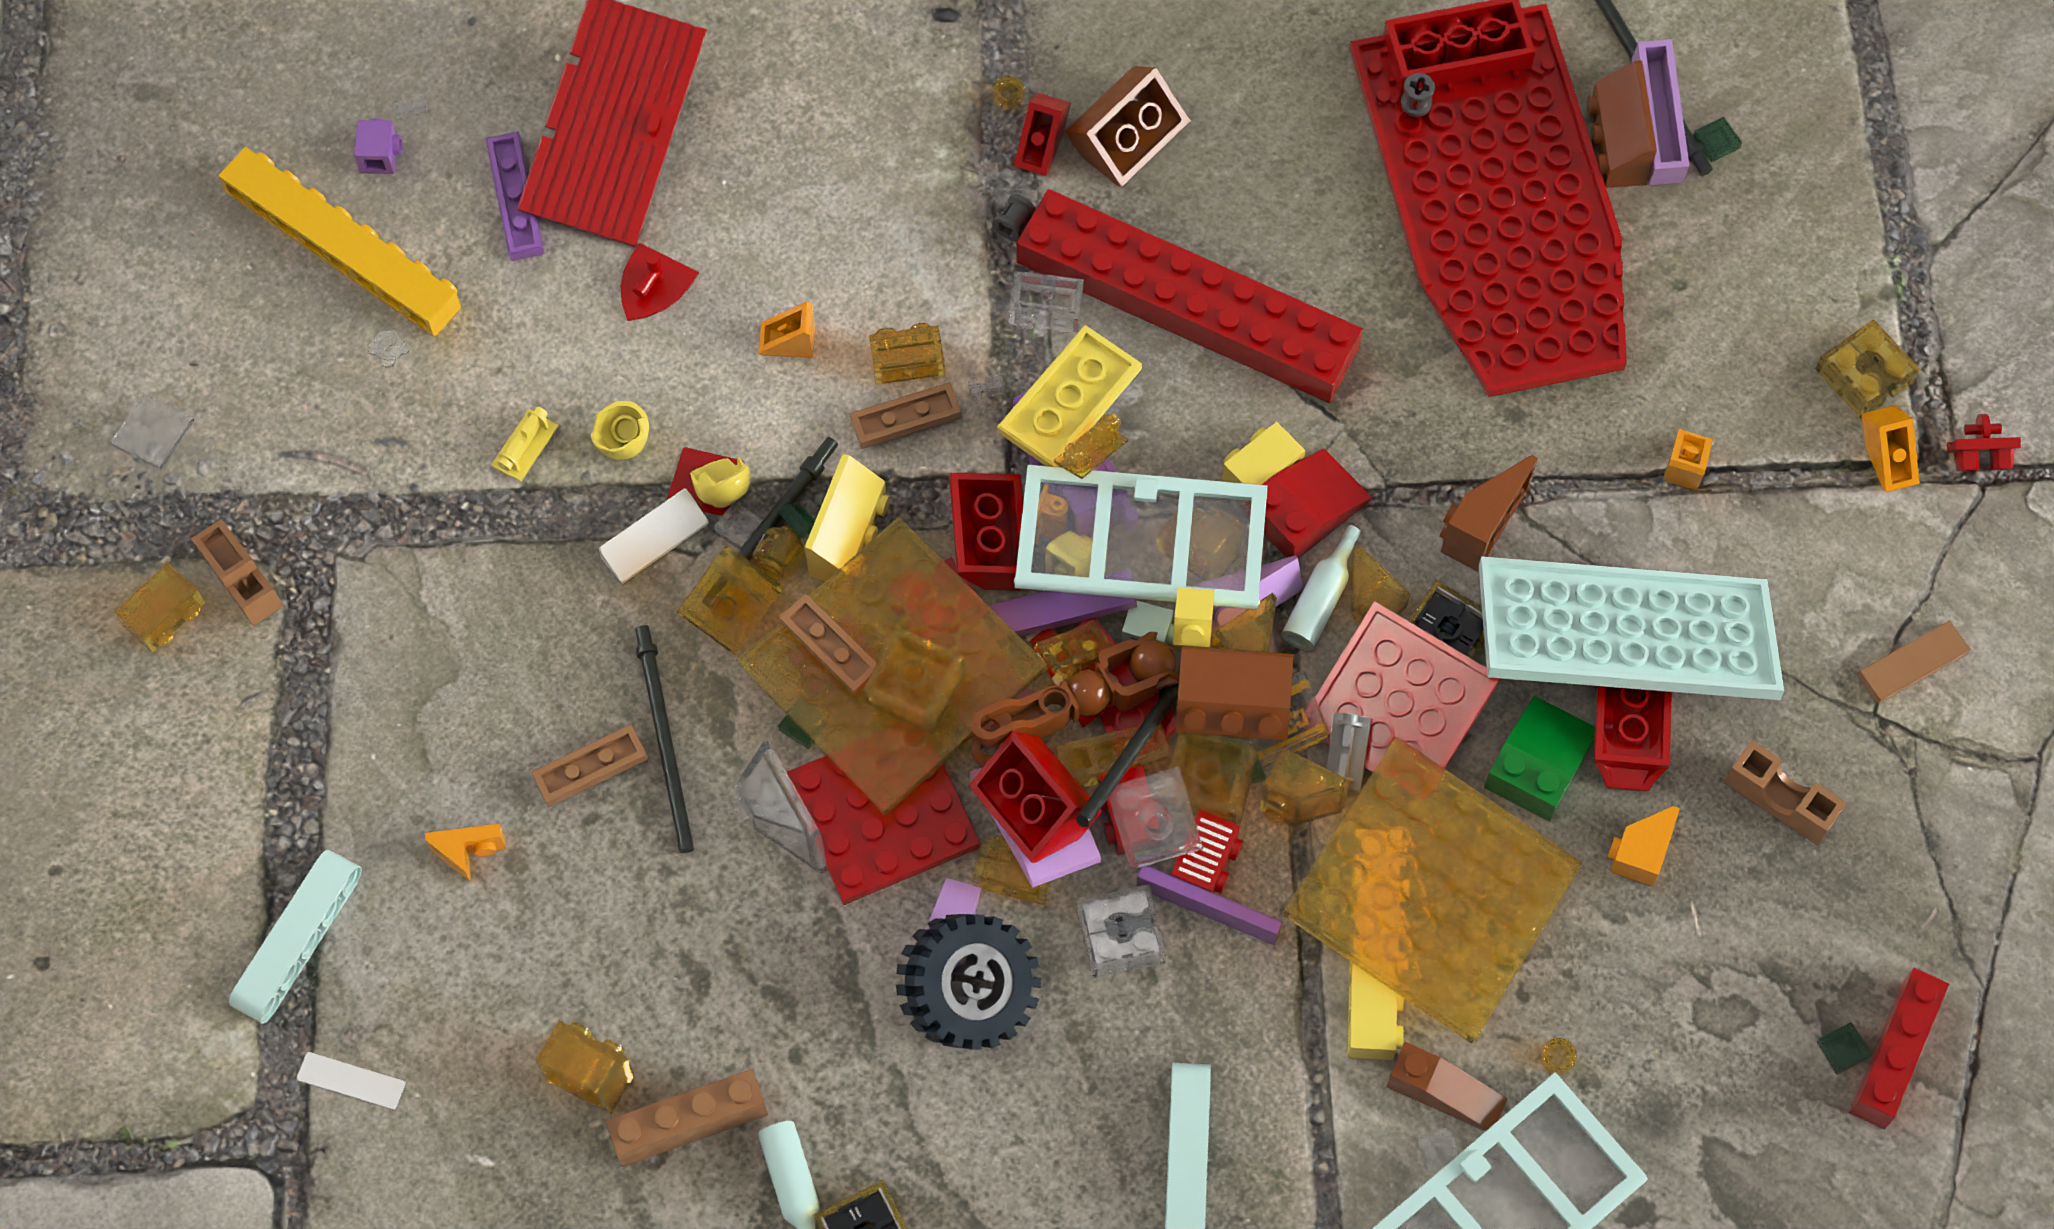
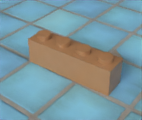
(686, 1117)

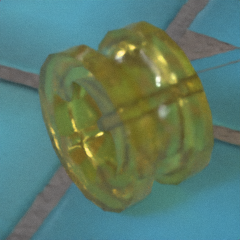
(1014, 99)
(1554, 1046)

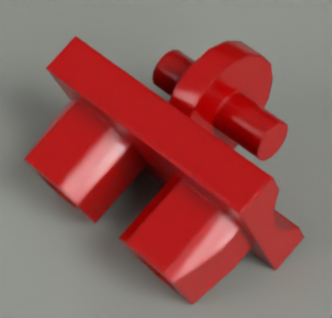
(1967, 450)

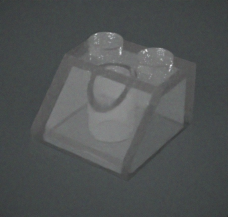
(1155, 818)

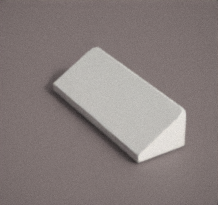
(653, 536)

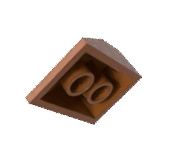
(1484, 513)

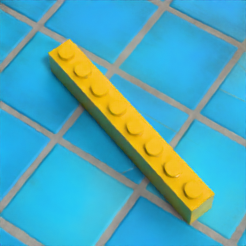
(341, 241)

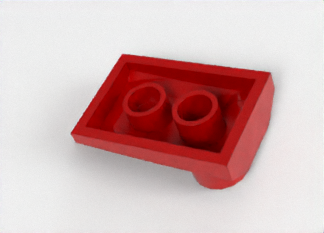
(1632, 736)

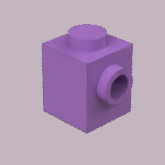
(377, 146)

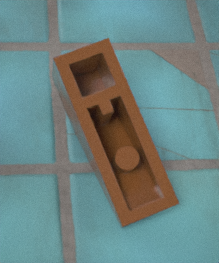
(1445, 1087)

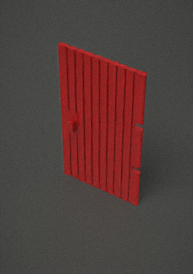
(612, 120)

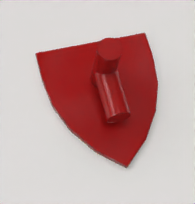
(652, 282)

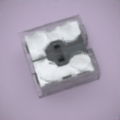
(1120, 931)

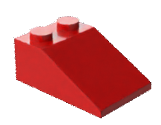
(1310, 503)

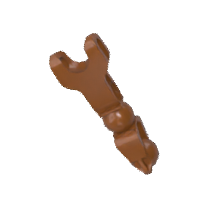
(1084, 694)

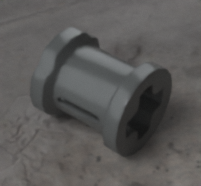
(1414, 93)
(1014, 217)

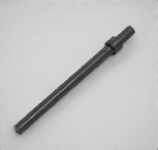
(810, 470)

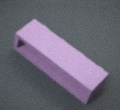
(1666, 112)

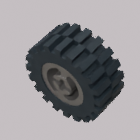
(929, 988)

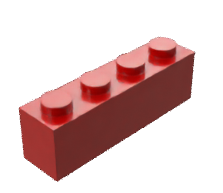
(1899, 1048)

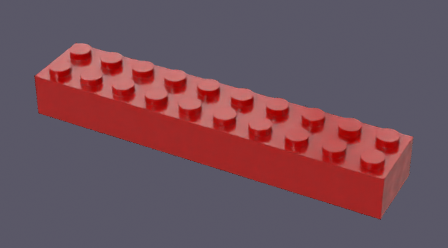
(1190, 295)

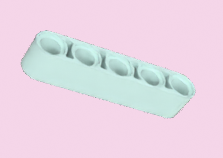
(295, 936)
(1188, 1146)

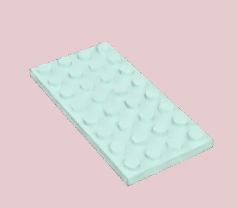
(1629, 628)

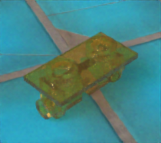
(1093, 447)

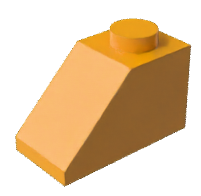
(1891, 447)
(1643, 847)

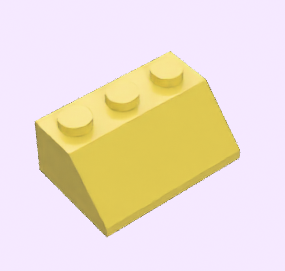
(845, 518)

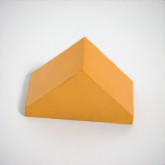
(789, 333)

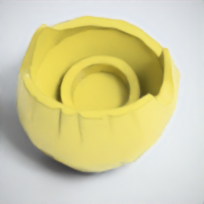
(620, 430)
(721, 482)

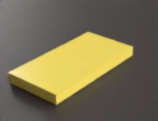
(1069, 396)

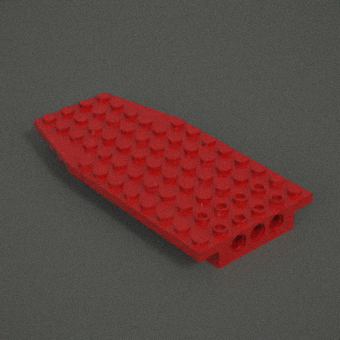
(1500, 192)

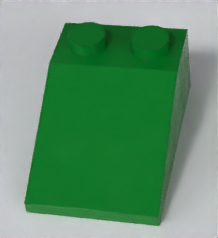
(1540, 758)

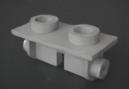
(1349, 747)

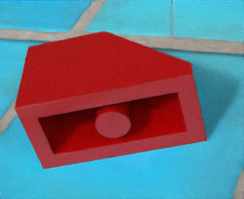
(1041, 133)

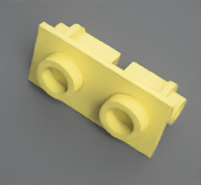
(525, 444)

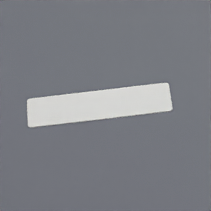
(351, 1080)

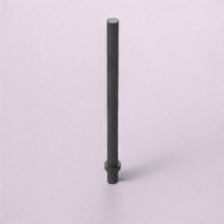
(1695, 151)
(646, 652)
(1127, 756)

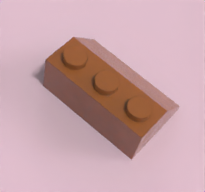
(1128, 124)
(1623, 127)
(1234, 693)

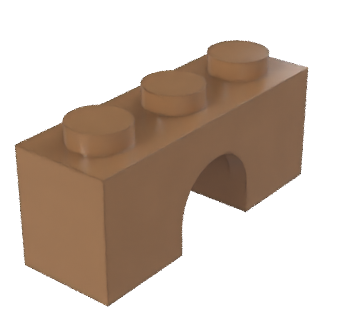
(1804, 809)

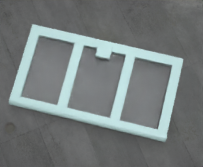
(1141, 536)
(1530, 1170)

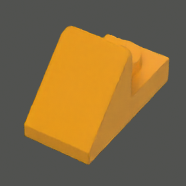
(1688, 460)
(456, 845)

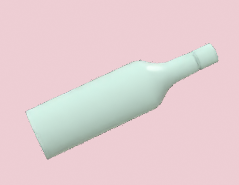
(1320, 595)
(790, 1174)

